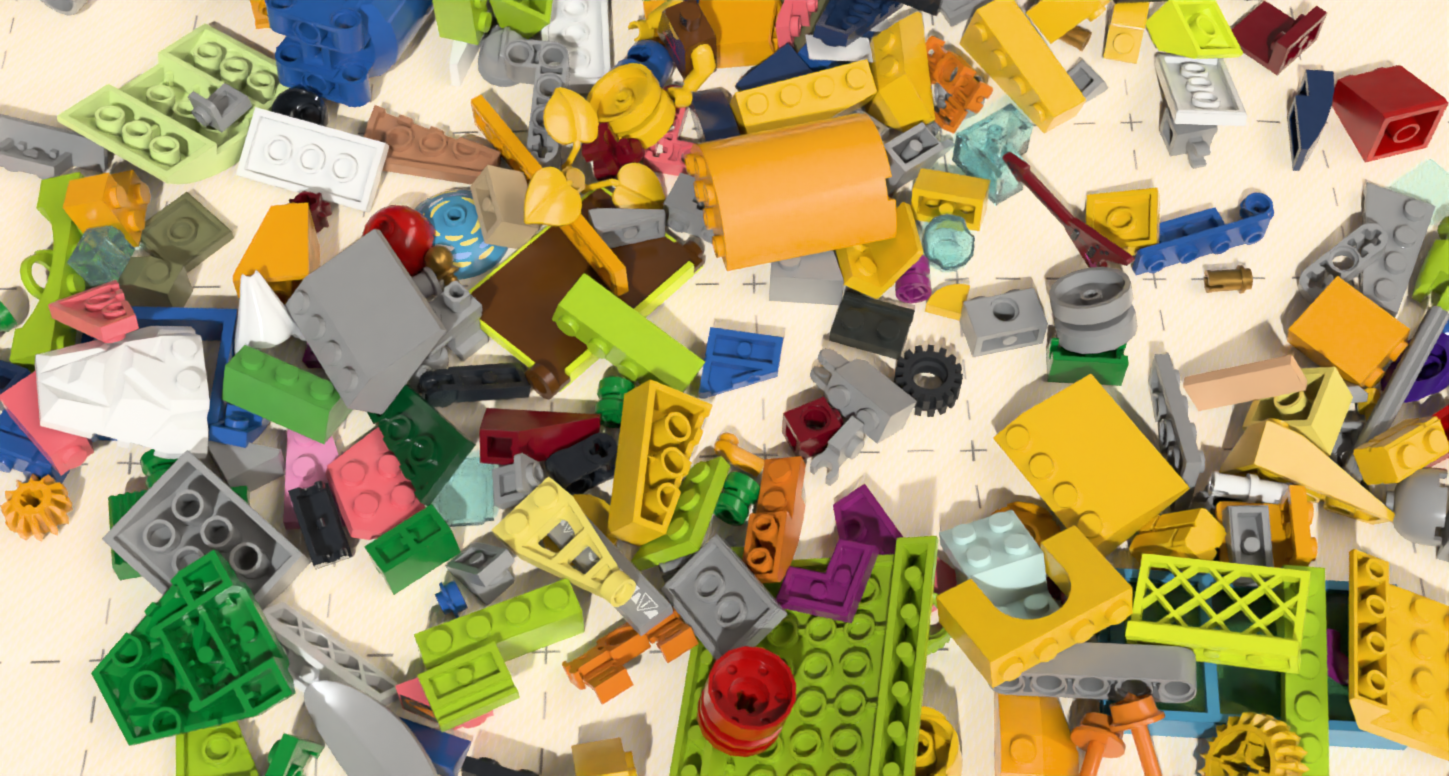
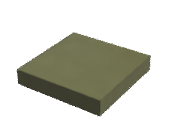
(184, 233)

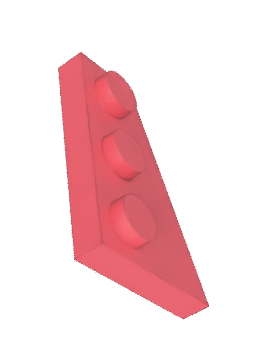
(97, 312)

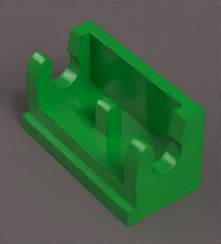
(1070, 366)
(413, 549)

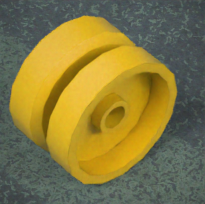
(633, 104)

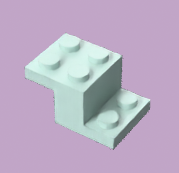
(1002, 563)

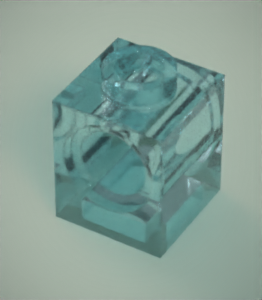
(101, 255)

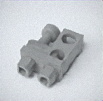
(460, 317)

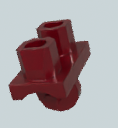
(610, 153)

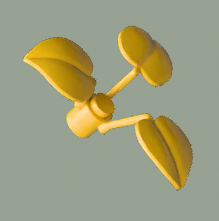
(554, 194)

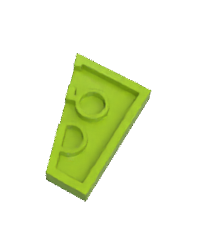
(691, 516)
(214, 752)

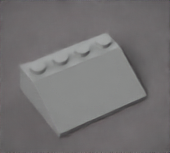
(366, 322)
(190, 516)

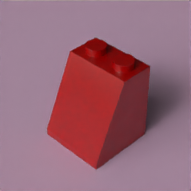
(1387, 111)

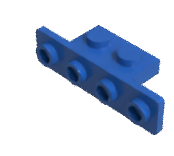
(1197, 236)

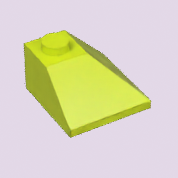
(1193, 30)

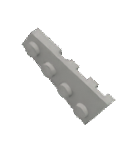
(1406, 225)
(1176, 431)

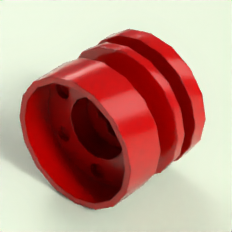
(750, 681)

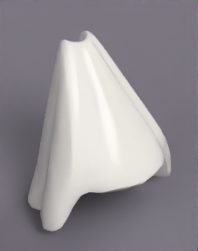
(262, 316)

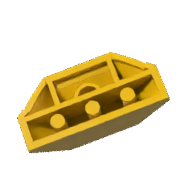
(901, 76)

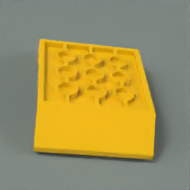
(1397, 659)

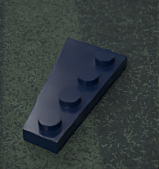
(850, 19)

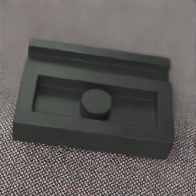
(872, 325)

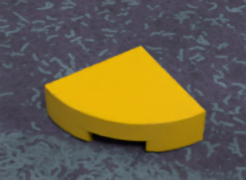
(948, 301)

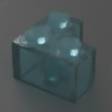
(982, 145)

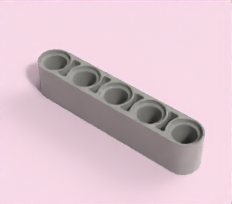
(1111, 672)

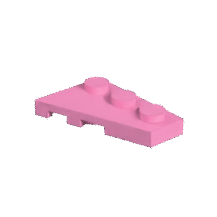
(304, 466)

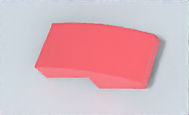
(791, 18)

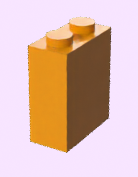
(743, 30)
(1349, 334)

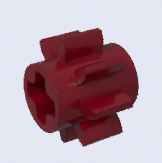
(319, 209)

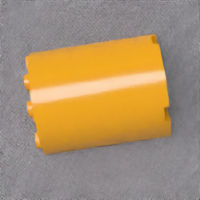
(794, 190)

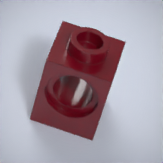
(806, 441)

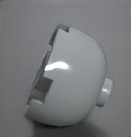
(1419, 506)

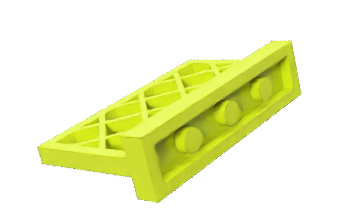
(1222, 645)

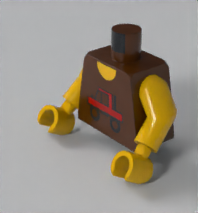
(688, 41)

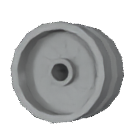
(1093, 310)

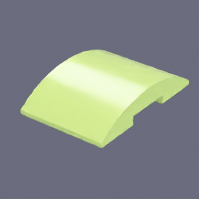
(153, 117)

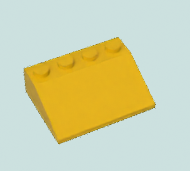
(1091, 464)

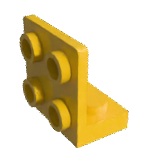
(879, 264)

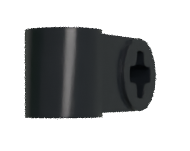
(581, 465)

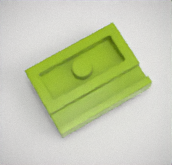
(468, 686)

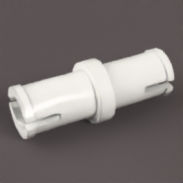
(1248, 488)

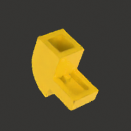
(1126, 31)

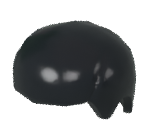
(302, 105)

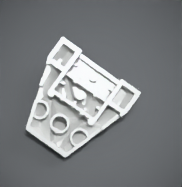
(131, 390)

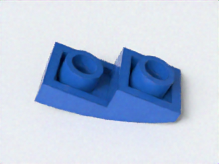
(238, 427)

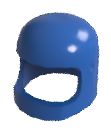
(653, 56)

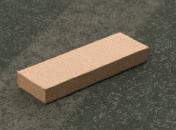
(1245, 383)

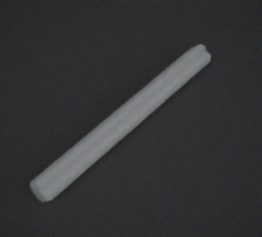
(1400, 383)

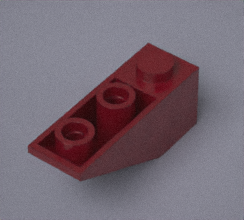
(531, 433)

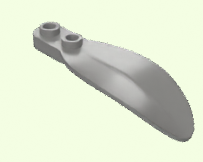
(364, 732)

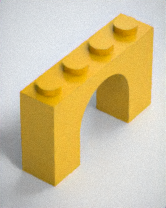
(1007, 645)

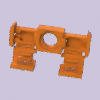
(965, 89)
(602, 665)

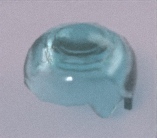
(948, 243)

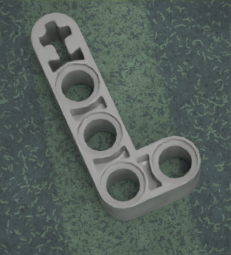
(545, 79)

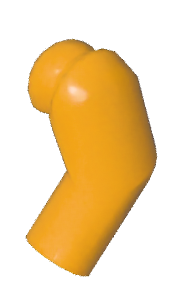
(728, 448)

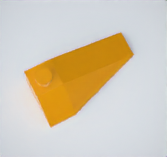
(1032, 737)

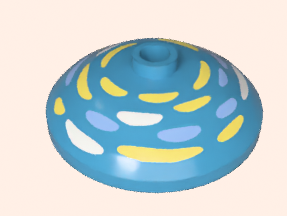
(463, 235)

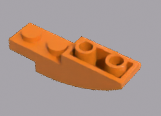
(778, 521)

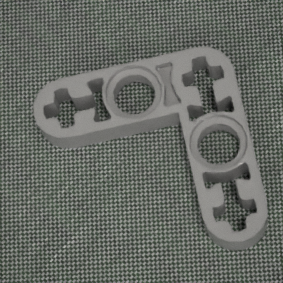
(1346, 247)

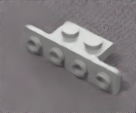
(46, 149)

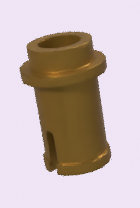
(1077, 38)
(1228, 280)

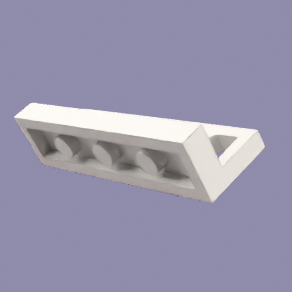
(318, 663)

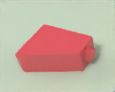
(60, 448)

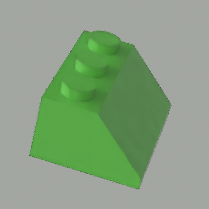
(283, 394)

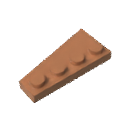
(428, 151)

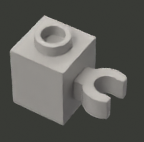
(1187, 139)

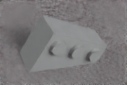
(807, 280)

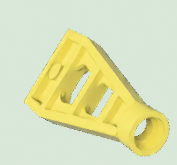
(537, 517)

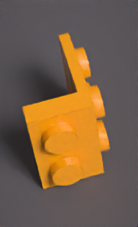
(1288, 527)

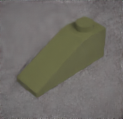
(153, 283)

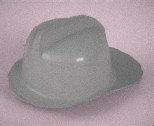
(491, 58)

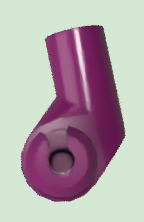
(1336, 661)

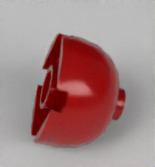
(406, 232)

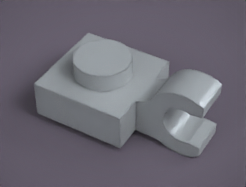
(843, 445)

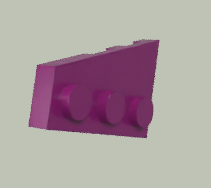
(864, 520)

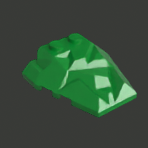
(195, 658)

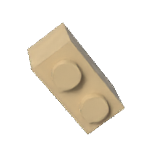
(500, 207)

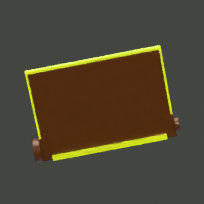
(531, 283)

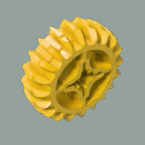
(1255, 743)

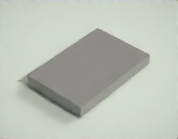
(722, 599)

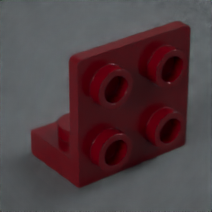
(1277, 38)

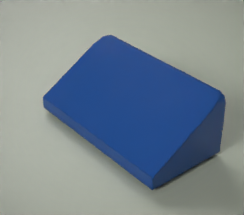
(443, 749)

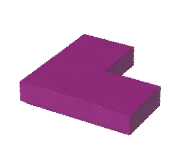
(836, 591)

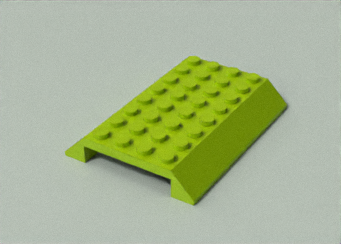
(853, 680)

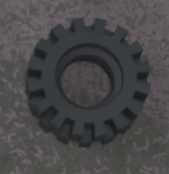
(936, 364)

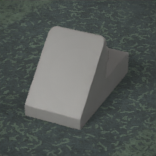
(483, 570)

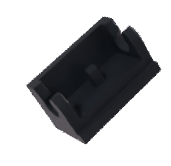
(320, 524)

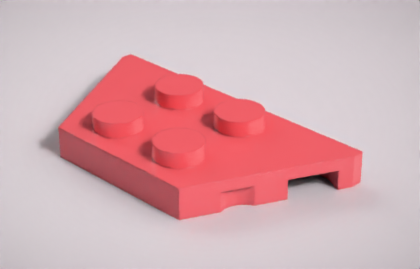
(371, 488)

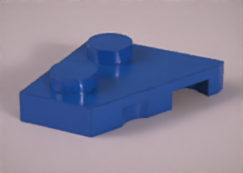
(738, 360)

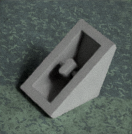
(247, 466)

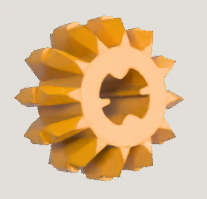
(36, 507)

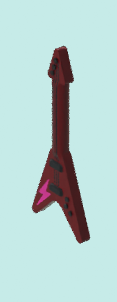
(1091, 244)

